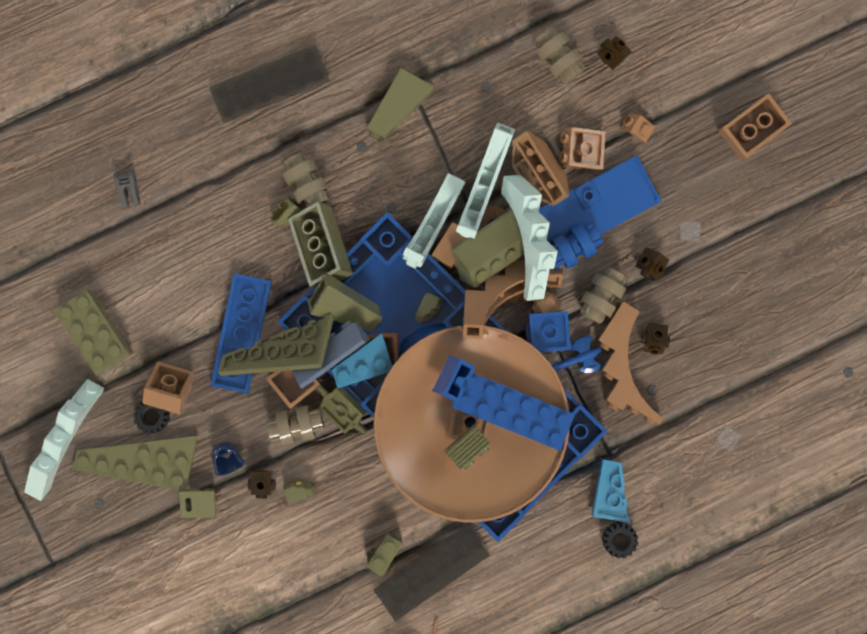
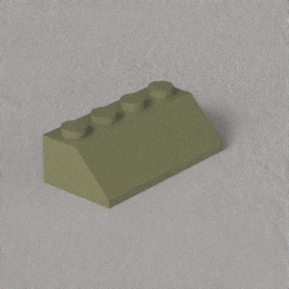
(319, 244)
(489, 251)

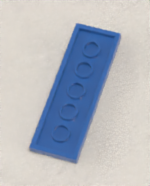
(241, 326)
(515, 411)

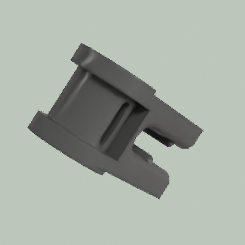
(121, 187)

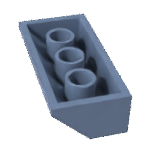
(337, 349)

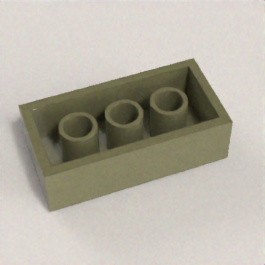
(93, 332)

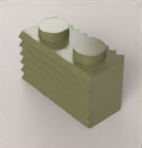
(467, 448)
(384, 554)

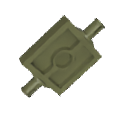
(342, 409)

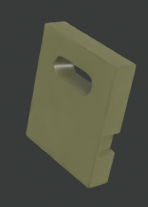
(202, 503)

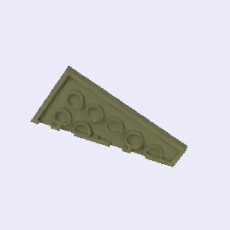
(285, 351)

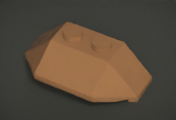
(539, 167)

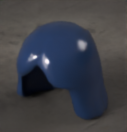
(223, 465)

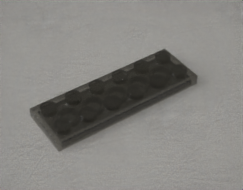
(269, 84)
(431, 572)

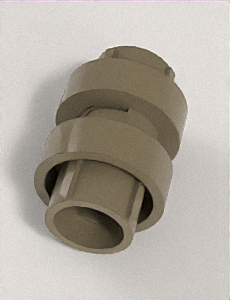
(564, 62)
(301, 174)
(606, 288)
(302, 424)

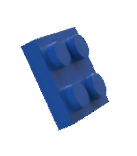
(550, 331)

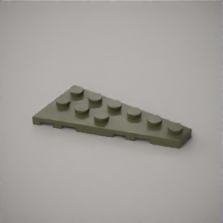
(153, 463)

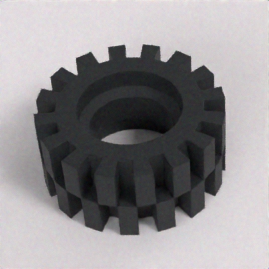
(148, 427)
(622, 551)

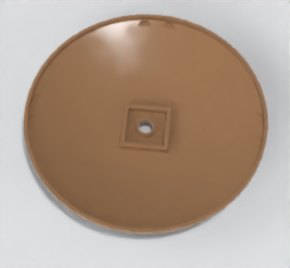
(418, 424)

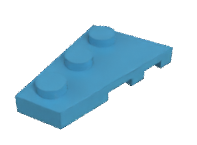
(609, 493)

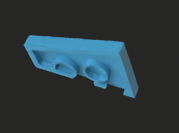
(364, 364)

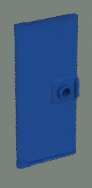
(603, 200)

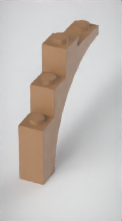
(498, 289)
(623, 392)

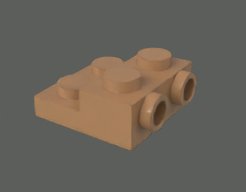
(582, 148)

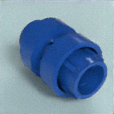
(580, 242)

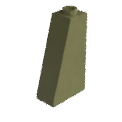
(399, 103)
(344, 304)

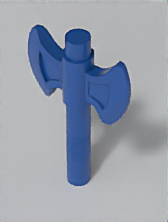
(585, 355)

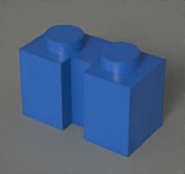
(452, 378)

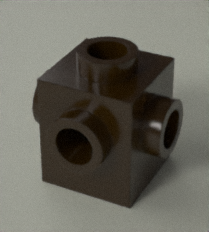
(614, 52)
(651, 263)
(655, 338)
(266, 478)

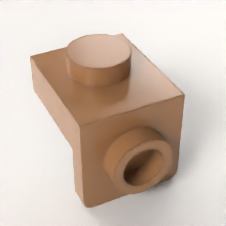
(638, 127)

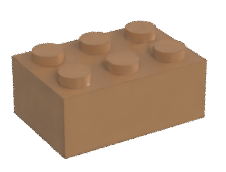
(754, 127)

